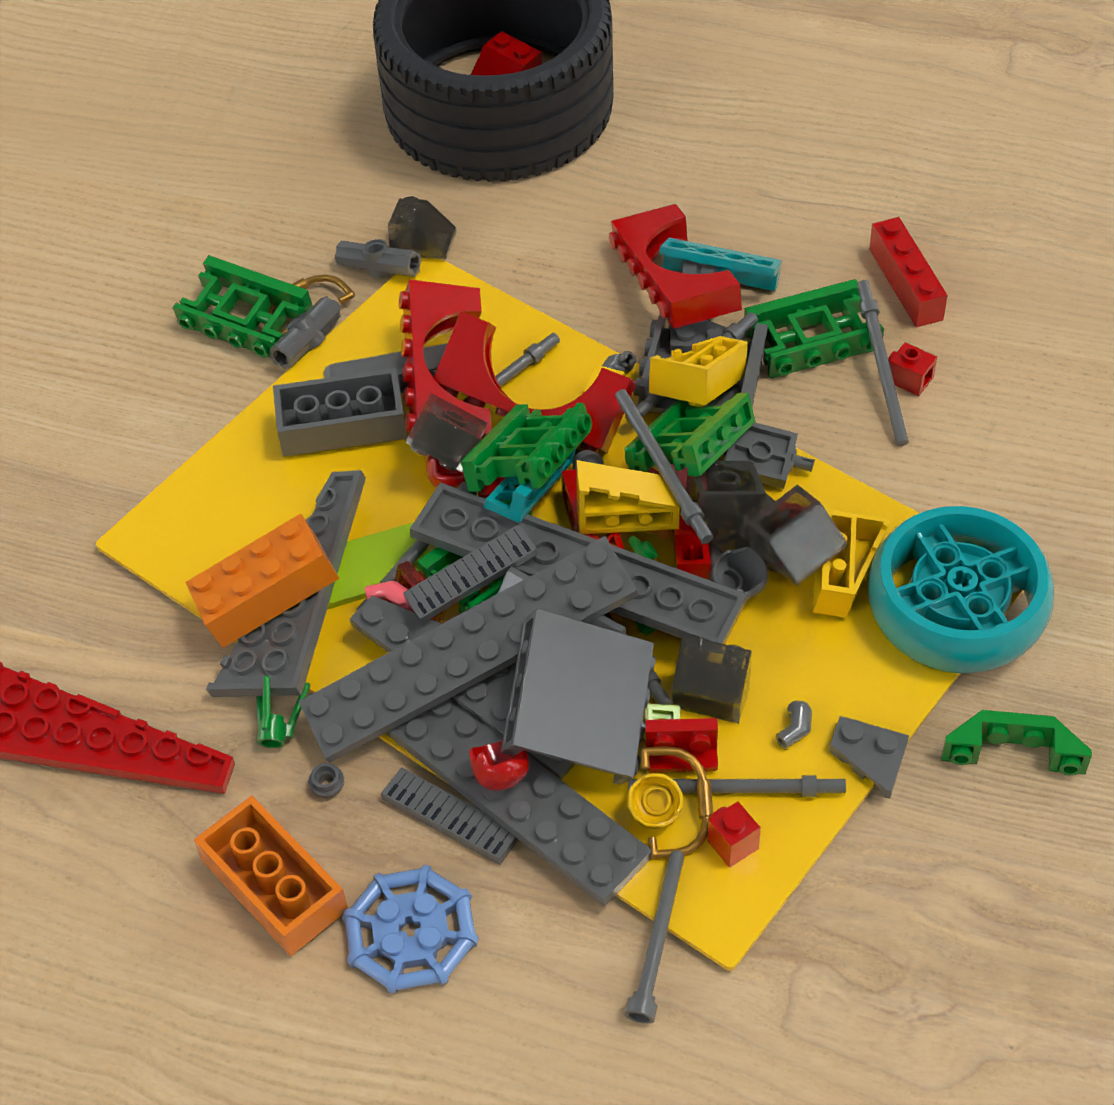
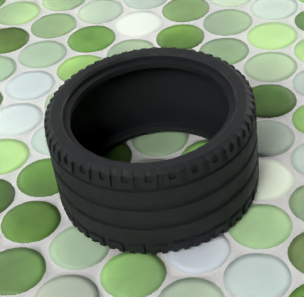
(494, 122)

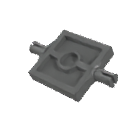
(771, 451)

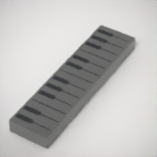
(470, 573)
(449, 815)

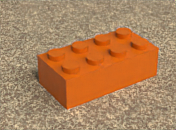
(261, 580)
(271, 875)

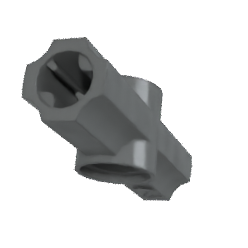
(378, 258)
(305, 332)

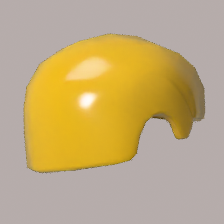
(655, 800)

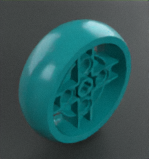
(960, 589)

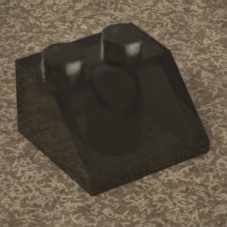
(420, 228)
(445, 432)
(726, 492)

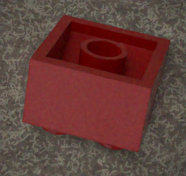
(506, 56)

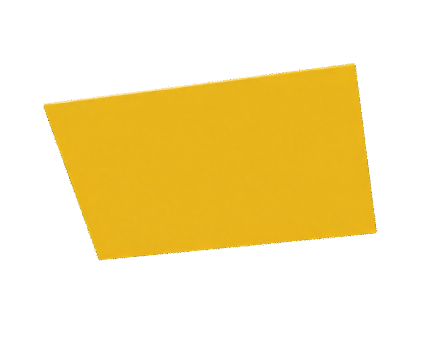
(838, 665)

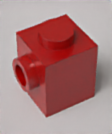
(912, 368)
(733, 833)

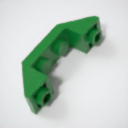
(1066, 750)

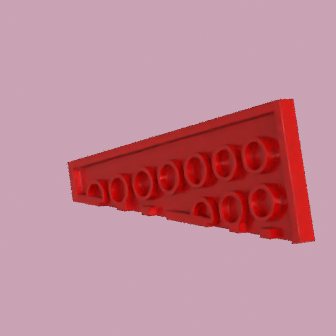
(84, 735)

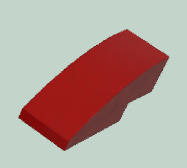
(690, 552)

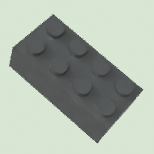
(339, 412)

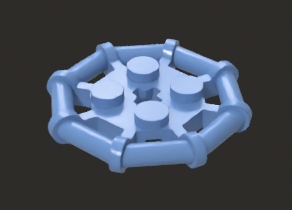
(410, 908)

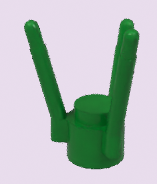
(271, 727)

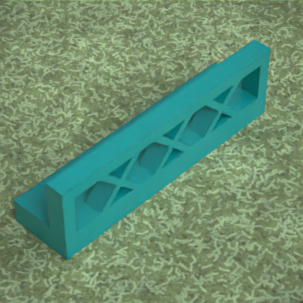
(745, 267)
(522, 497)

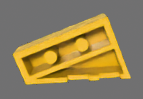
(699, 373)
(623, 500)
(842, 576)

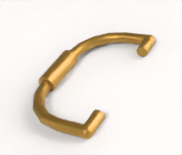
(303, 283)
(703, 792)

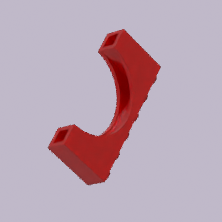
(679, 296)
(427, 313)
(469, 370)

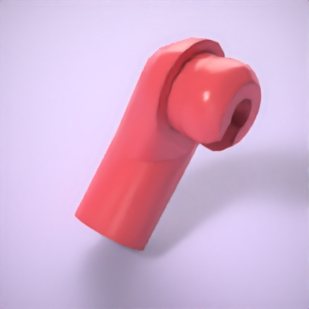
(388, 590)

